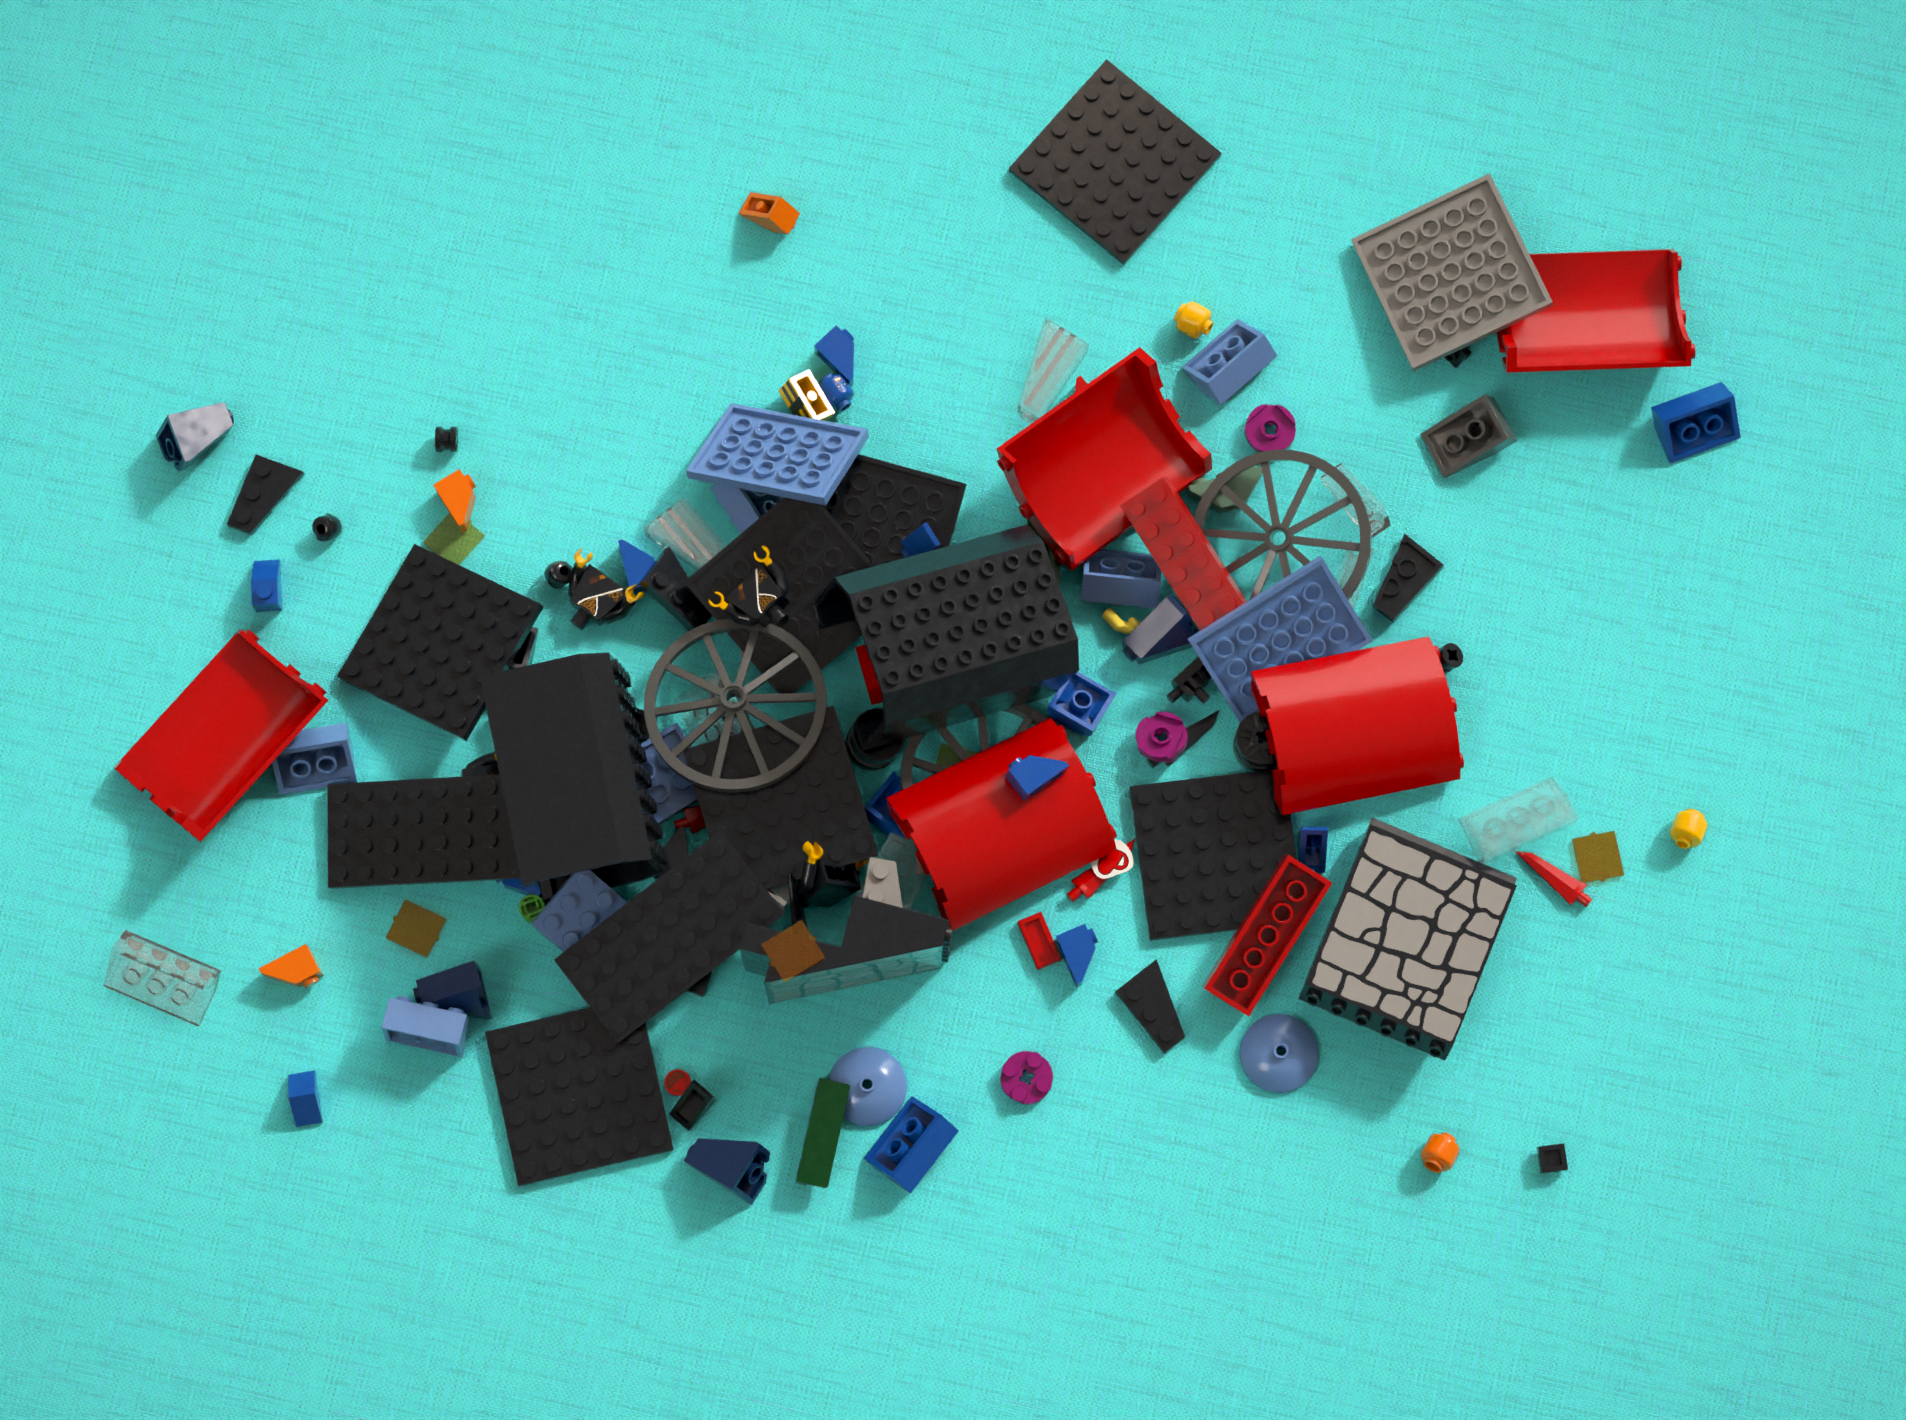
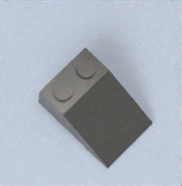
(1469, 436)

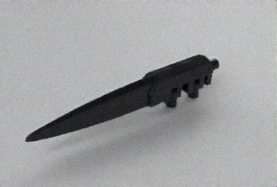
(1190, 683)

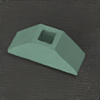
(1241, 485)

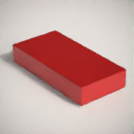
(1039, 941)

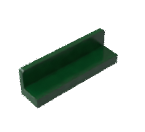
(822, 1133)

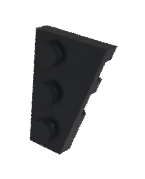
(262, 490)
(1408, 576)
(666, 584)
(1152, 1006)

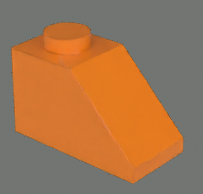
(770, 212)
(458, 497)
(294, 968)

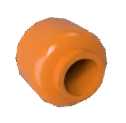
(1440, 1152)

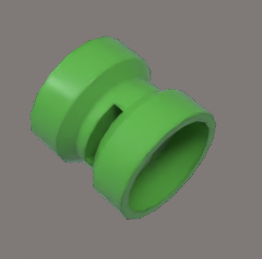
(530, 912)

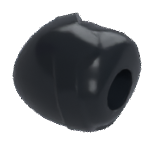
(327, 527)
(558, 574)

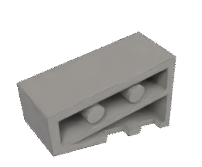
(882, 882)

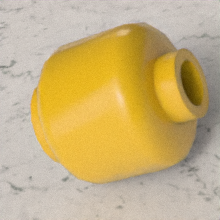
(1193, 320)
(1688, 828)

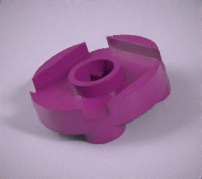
(1270, 415)
(1166, 750)
(1020, 1091)

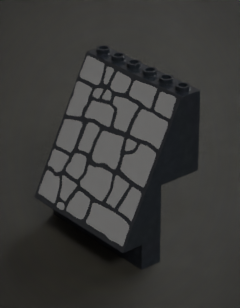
(1408, 939)
(876, 946)

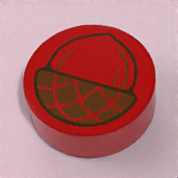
(677, 1082)

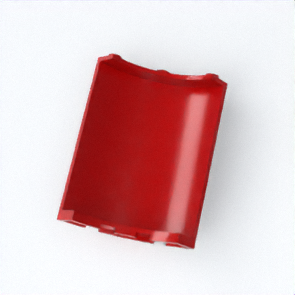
(1605, 314)
(1095, 455)
(1358, 724)
(221, 734)
(990, 843)

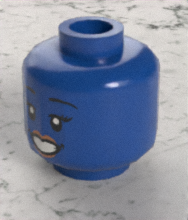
(837, 391)

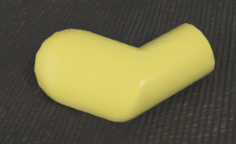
(1118, 624)

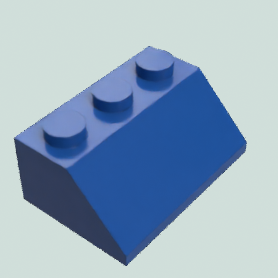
(1696, 422)
(911, 1144)

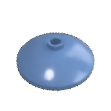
(1268, 1068)
(888, 1090)

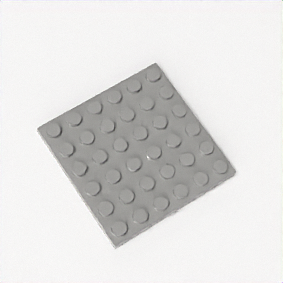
(1452, 272)

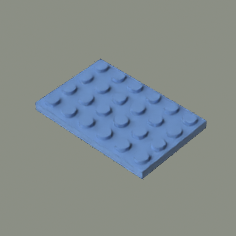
(778, 454)
(1285, 624)

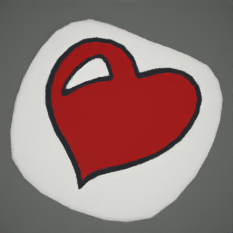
(1114, 862)

